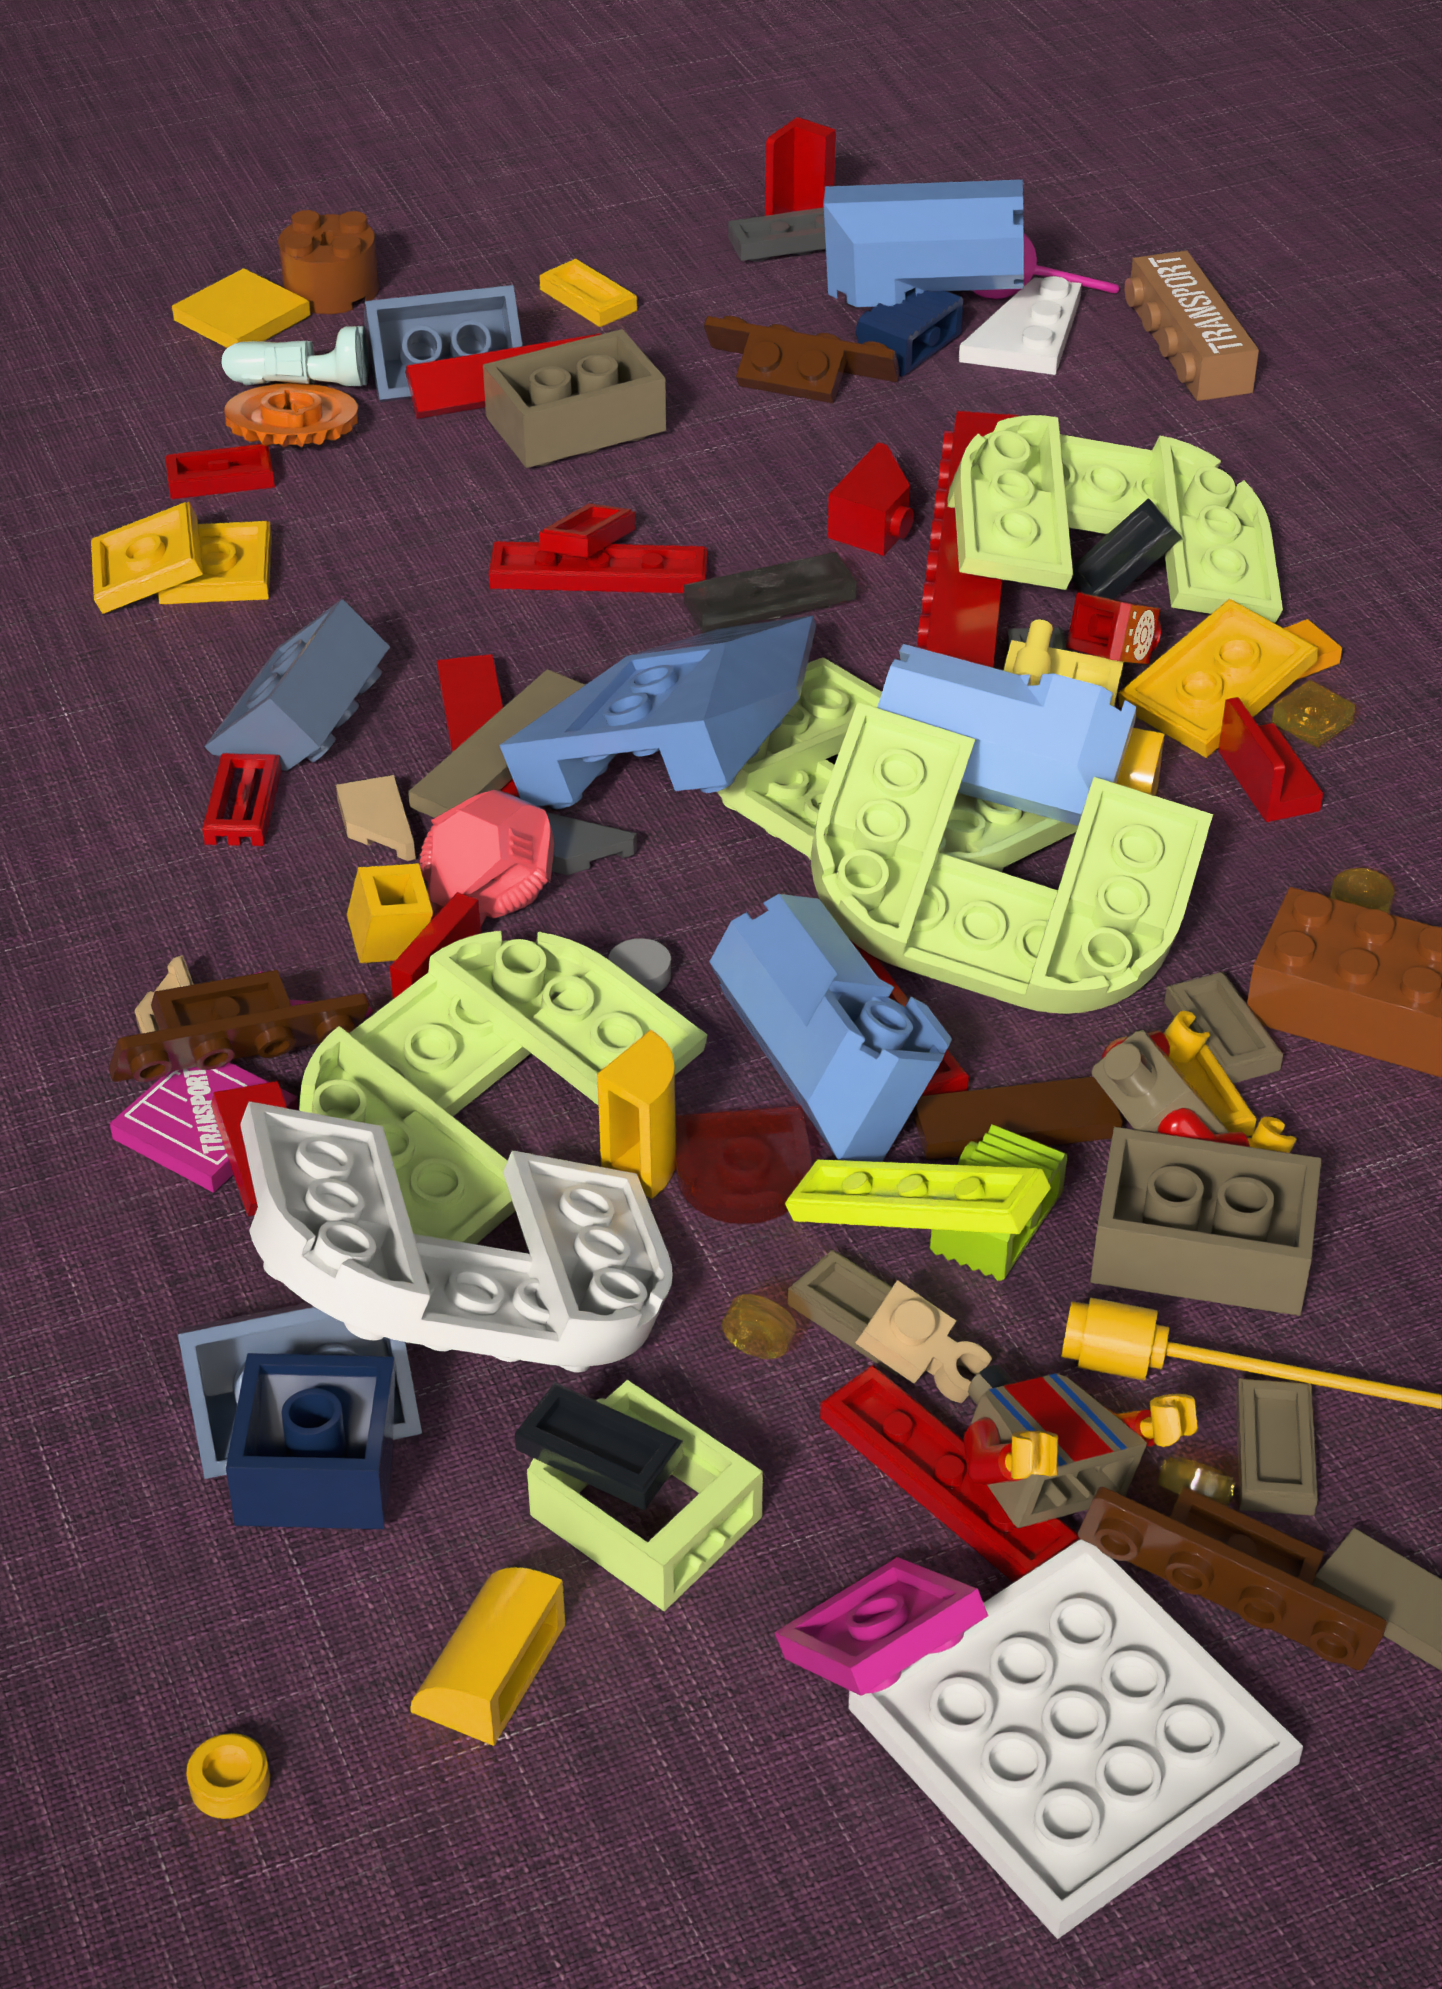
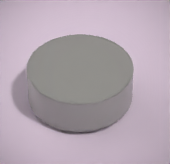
(644, 961)

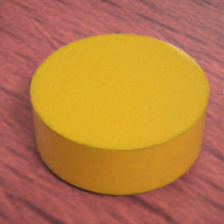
(228, 1775)

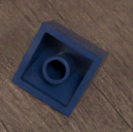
(313, 1441)

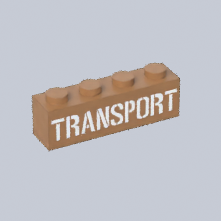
(1192, 325)

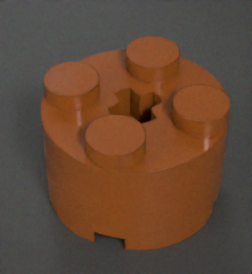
(329, 260)

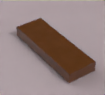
(1041, 1111)

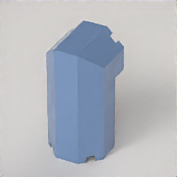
(923, 239)
(829, 1024)

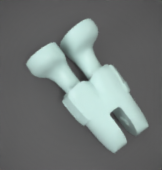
(296, 363)

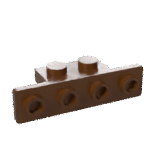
(797, 362)
(229, 1021)
(1236, 1565)

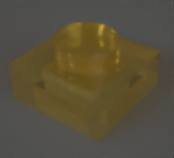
(1313, 713)

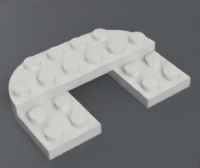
(344, 1243)

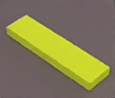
(919, 1195)

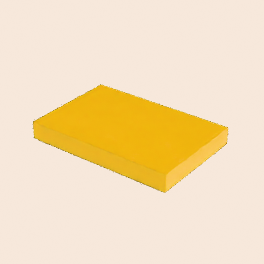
(1218, 660)

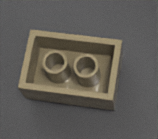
(575, 398)
(1207, 1221)

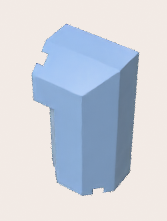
(1031, 741)

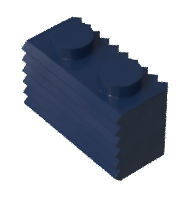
(914, 327)

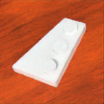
(1027, 329)

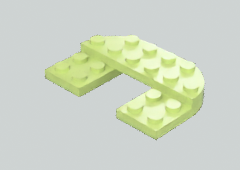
(1032, 484)
(790, 774)
(981, 927)
(458, 1035)

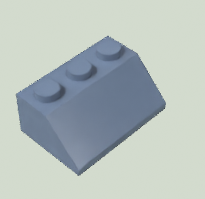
(435, 329)
(304, 690)
(216, 1361)

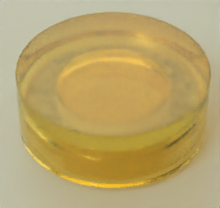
(1363, 888)
(758, 1326)
(1197, 1476)

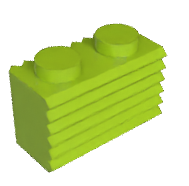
(999, 1251)

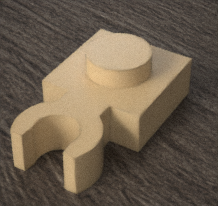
(913, 1338)

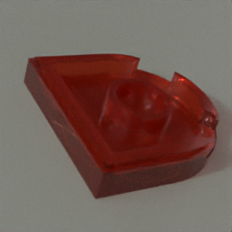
(741, 1161)

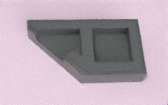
(584, 841)

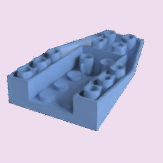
(693, 699)

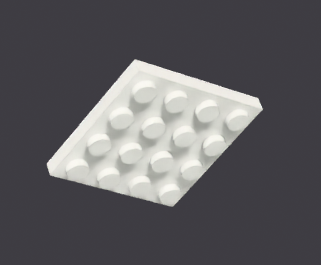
(1077, 1735)

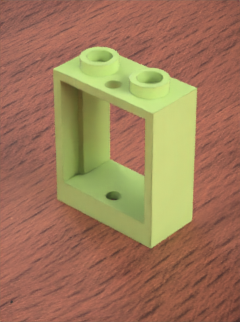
(685, 1547)

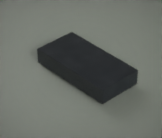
(1125, 552)
(599, 1445)

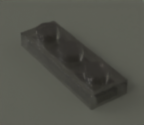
(770, 592)

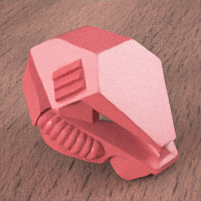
(485, 841)

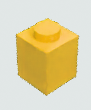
(387, 910)

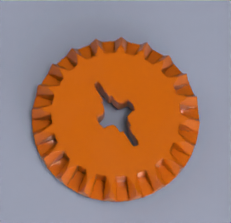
(291, 414)

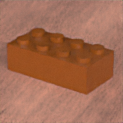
(1352, 980)

